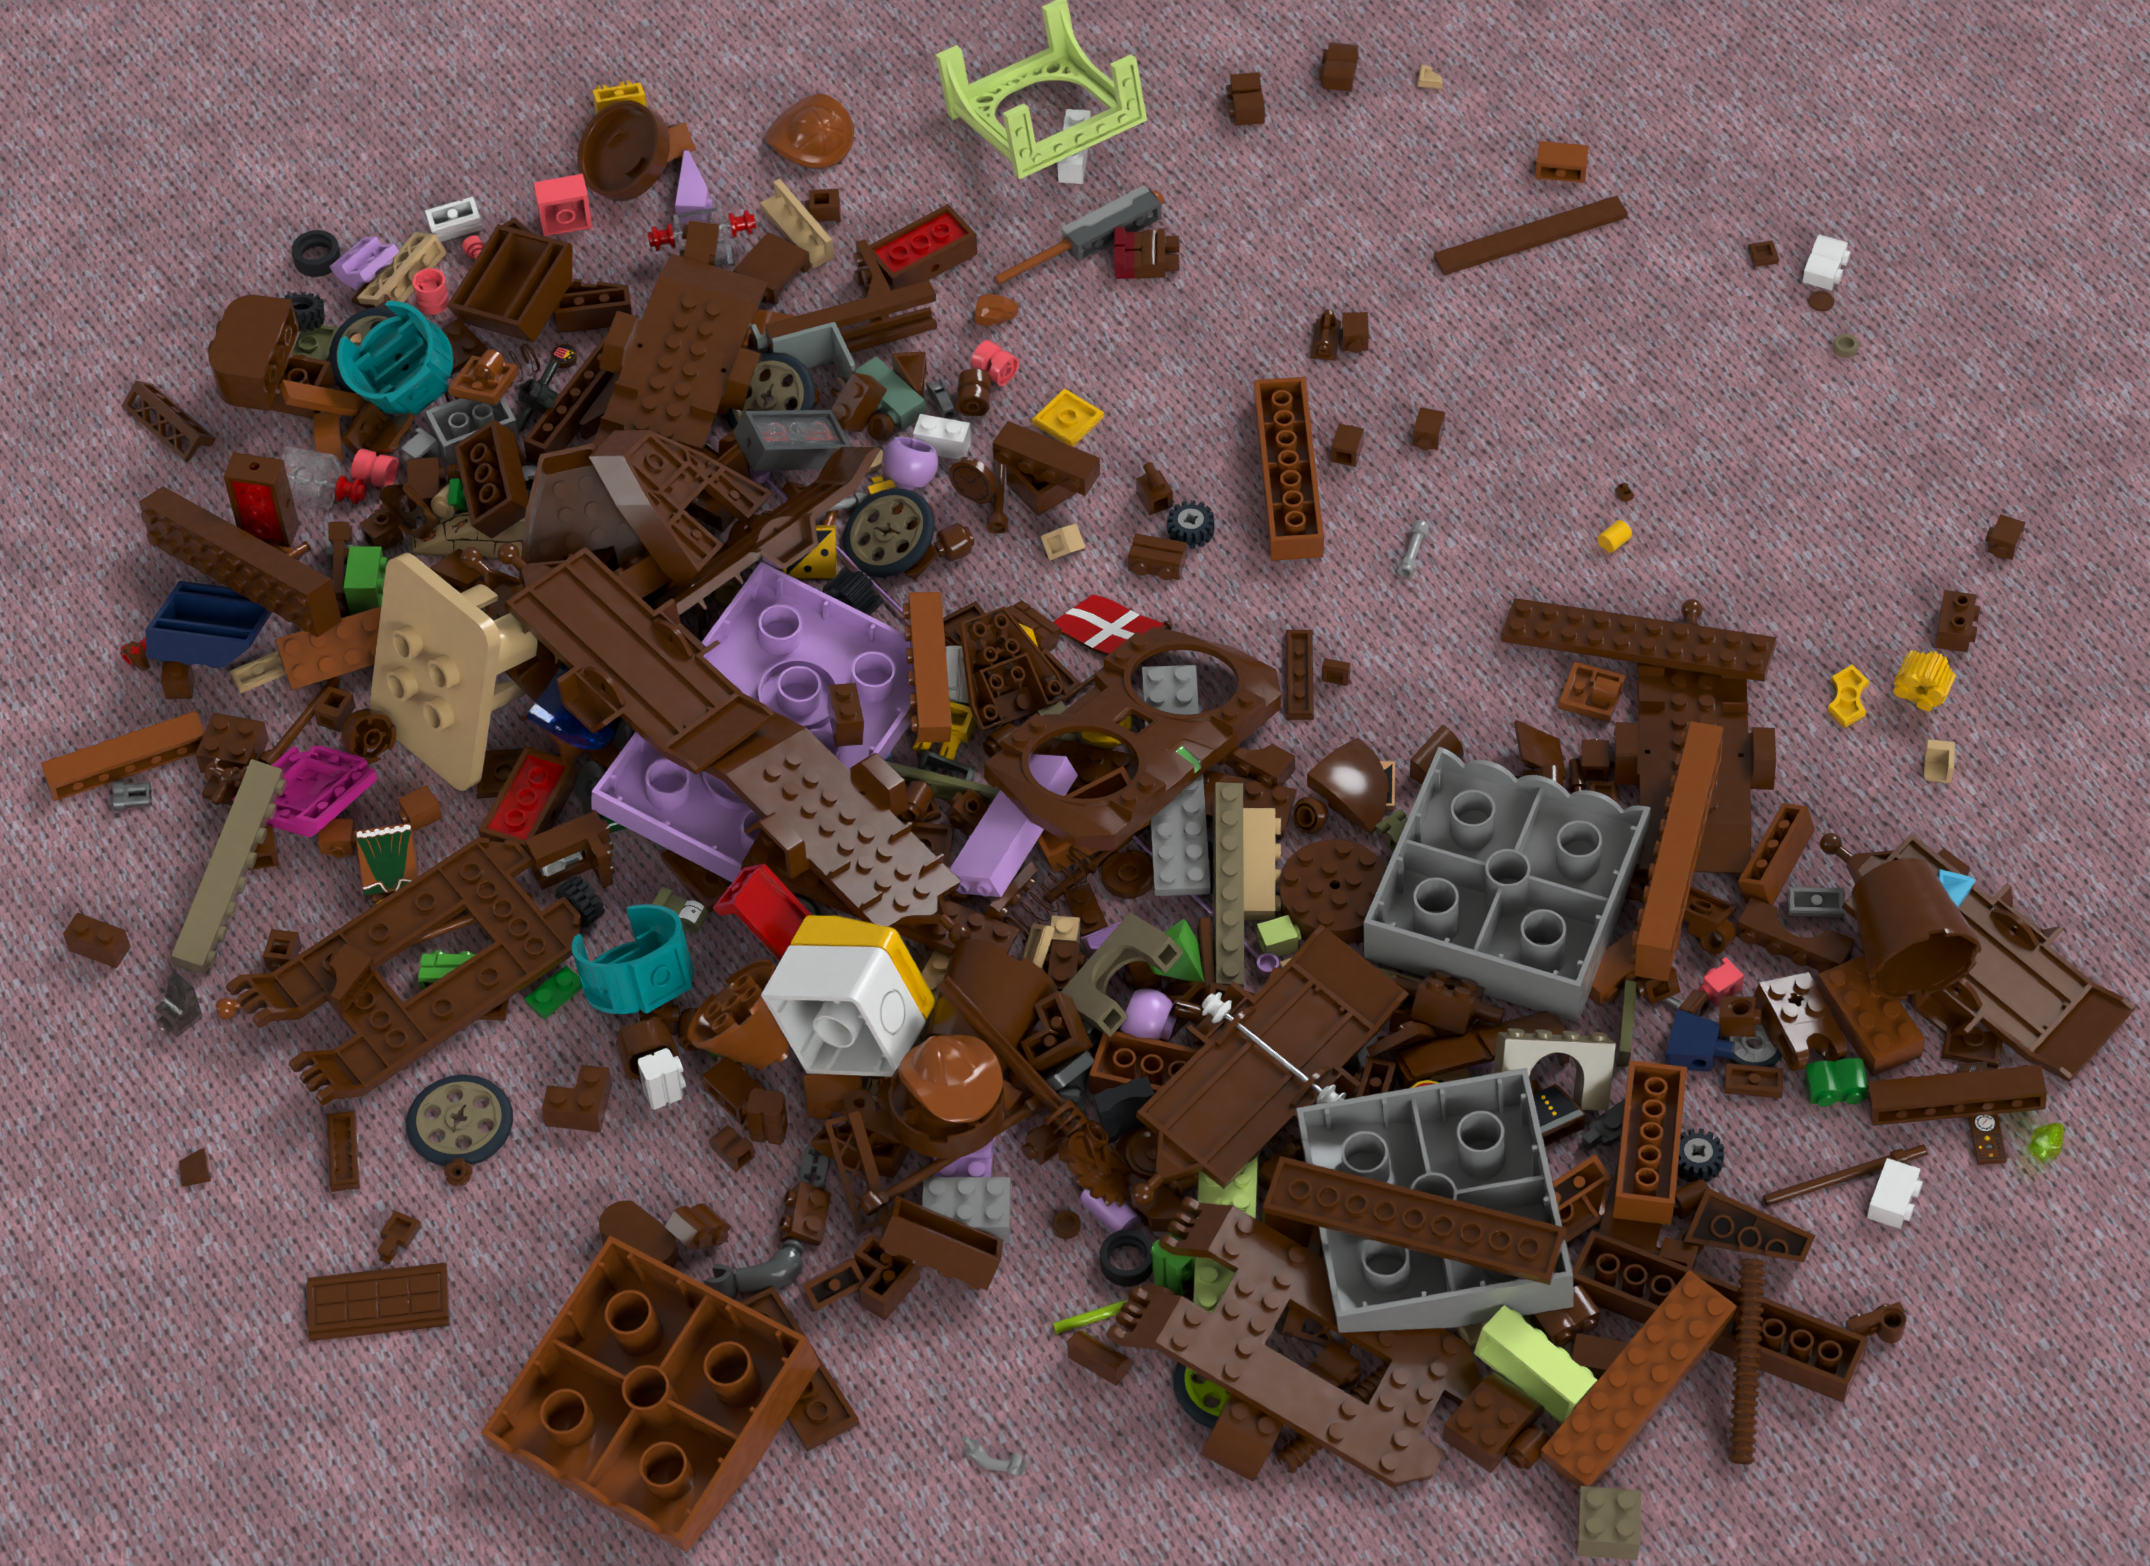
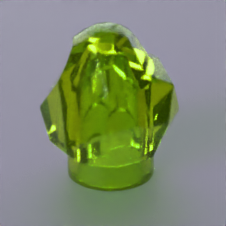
(2047, 1141)

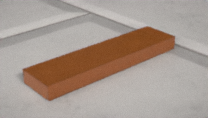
(321, 398)

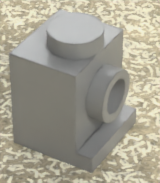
(420, 446)

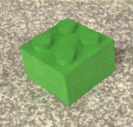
(364, 578)

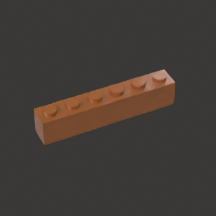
(929, 667)
(123, 756)

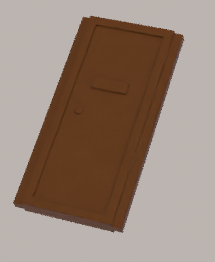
(378, 1301)

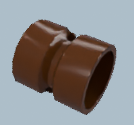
(973, 392)

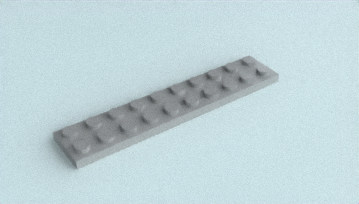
(1180, 827)

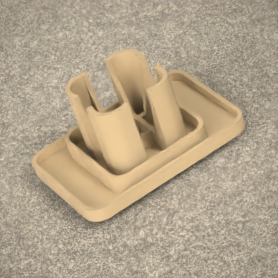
(441, 667)

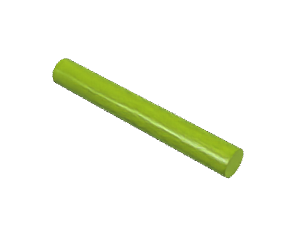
(1088, 1317)

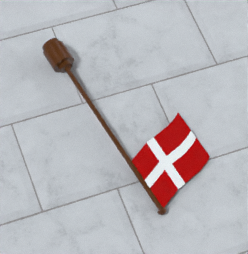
(1098, 626)

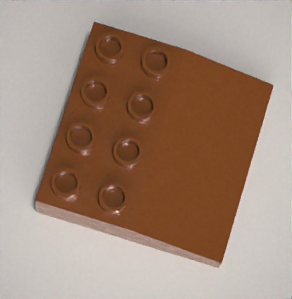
(652, 1394)

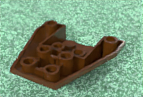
(1005, 670)

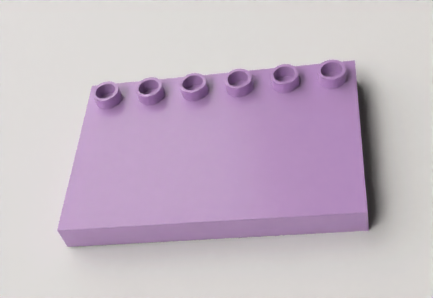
(784, 650)

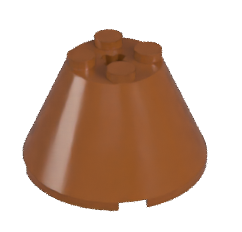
(739, 1021)

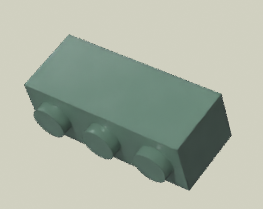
(900, 399)

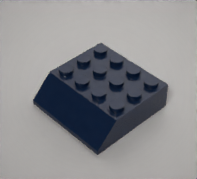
(204, 625)

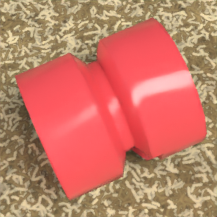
(430, 291)
(995, 361)
(374, 469)

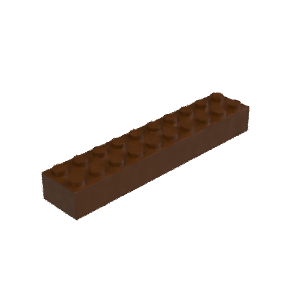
(240, 561)
(1792, 1342)

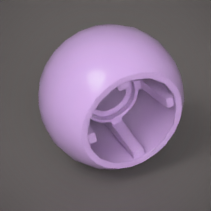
(909, 462)
(1149, 1015)

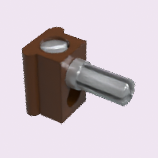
(1695, 1003)

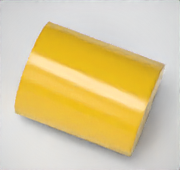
(1614, 536)

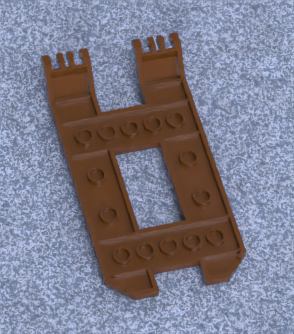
(399, 1033)
(1232, 1352)

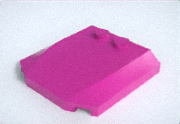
(318, 787)

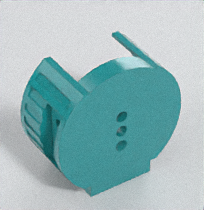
(380, 378)
(641, 971)

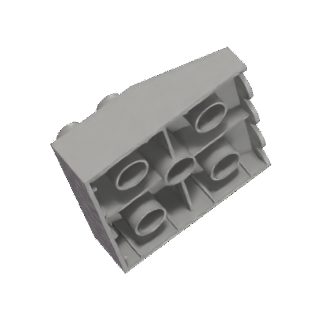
(1506, 884)
(1452, 1140)

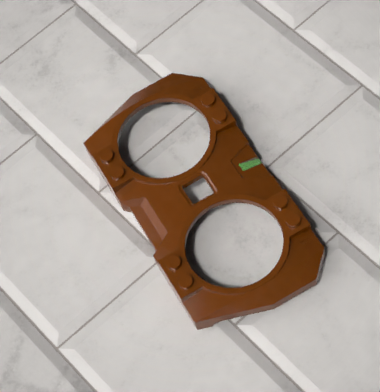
(1168, 750)

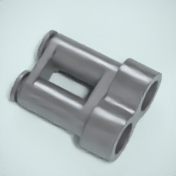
(121, 795)

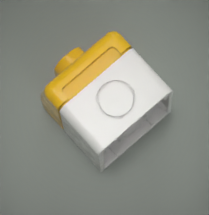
(848, 997)

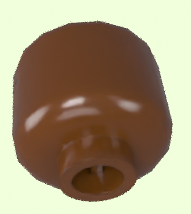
(954, 542)

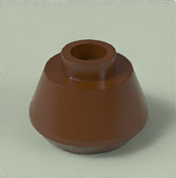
(1310, 815)

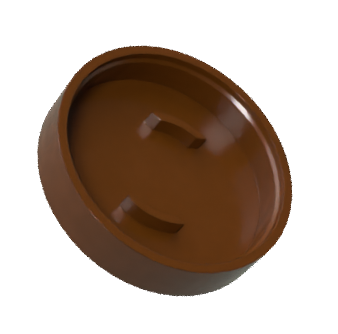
(623, 150)

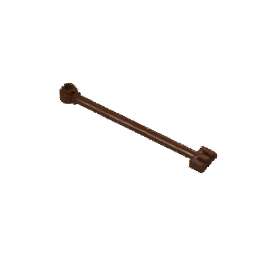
(874, 1202)

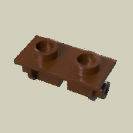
(1326, 337)

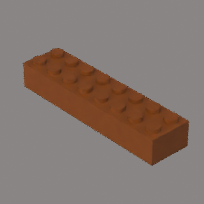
(1288, 469)
(1638, 1382)

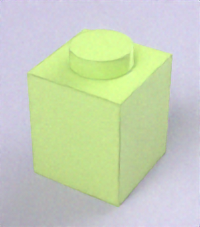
(1278, 936)

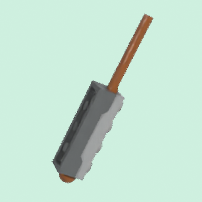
(1097, 229)

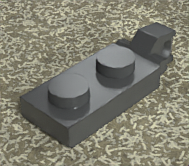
(1605, 1128)

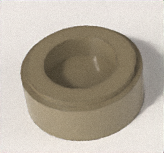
(1846, 345)

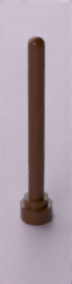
(997, 521)
(271, 756)

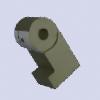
(690, 912)

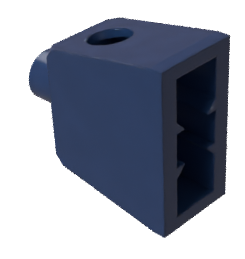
(1696, 1043)

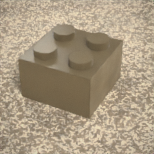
(1609, 1523)

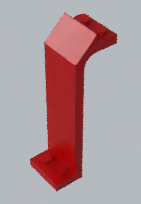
(764, 907)

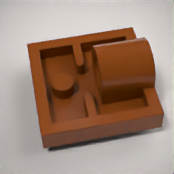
(484, 378)
(1592, 691)

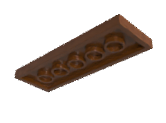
(822, 1407)

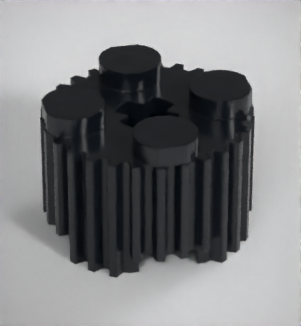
(853, 590)

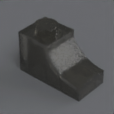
(179, 1007)

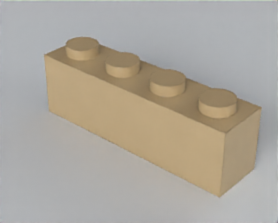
(1259, 863)

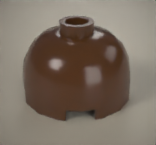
(369, 730)

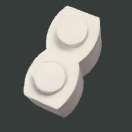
(1825, 262)

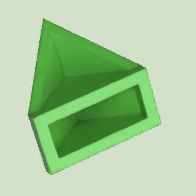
(1189, 963)

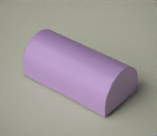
(1113, 1216)

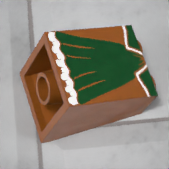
(386, 859)

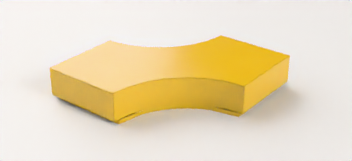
(1847, 704)

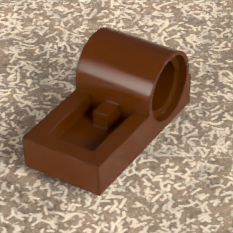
(1876, 1321)

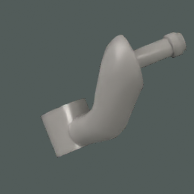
(978, 1454)

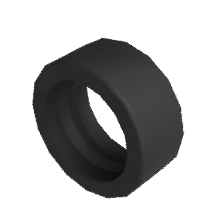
(312, 239)
(1121, 1277)

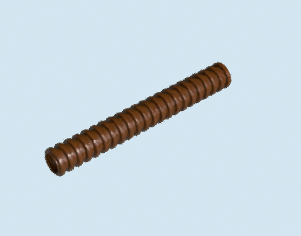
(1747, 1361)
(1302, 1447)

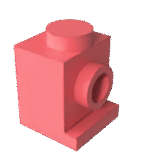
(1722, 981)

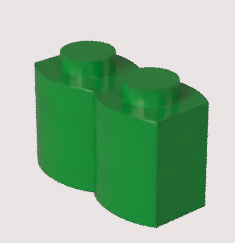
(1836, 1081)

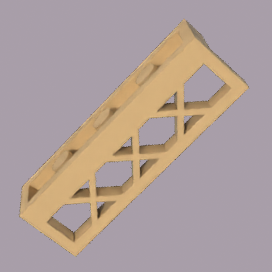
(798, 224)
(400, 283)

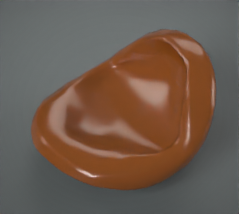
(813, 132)
(953, 1077)

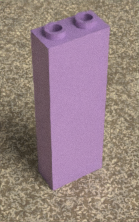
(1006, 834)

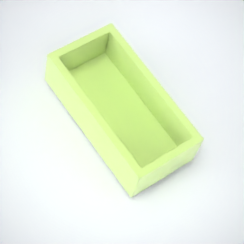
(1533, 1363)

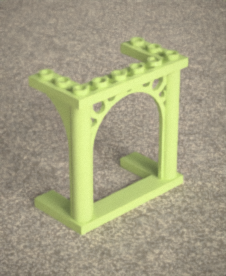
(1017, 138)

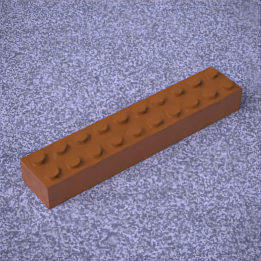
(1676, 851)

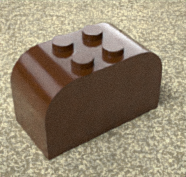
(253, 350)

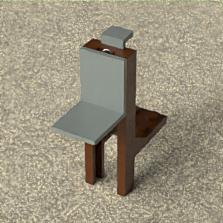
(816, 336)

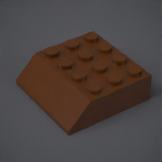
(514, 283)

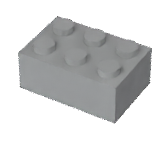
(463, 417)
(972, 1201)

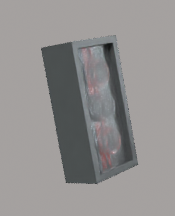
(789, 439)

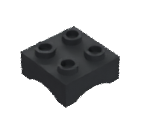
(1119, 1107)

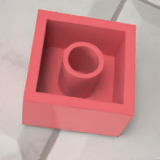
(563, 204)

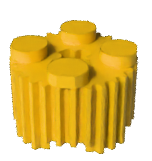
(1924, 679)

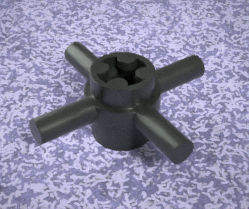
(537, 395)

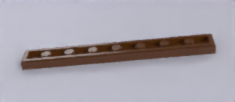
(1530, 235)

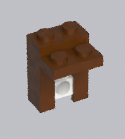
(572, 850)

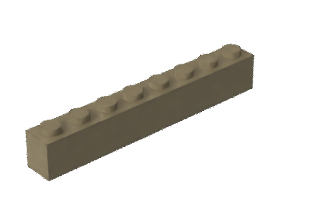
(228, 867)
(1228, 883)

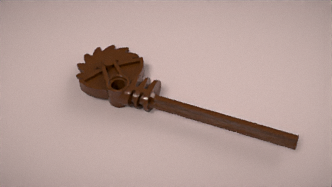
(1086, 1141)

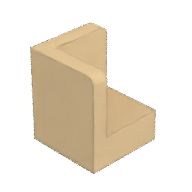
(1062, 541)
(1939, 761)

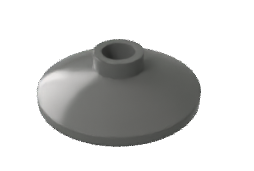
(586, 781)

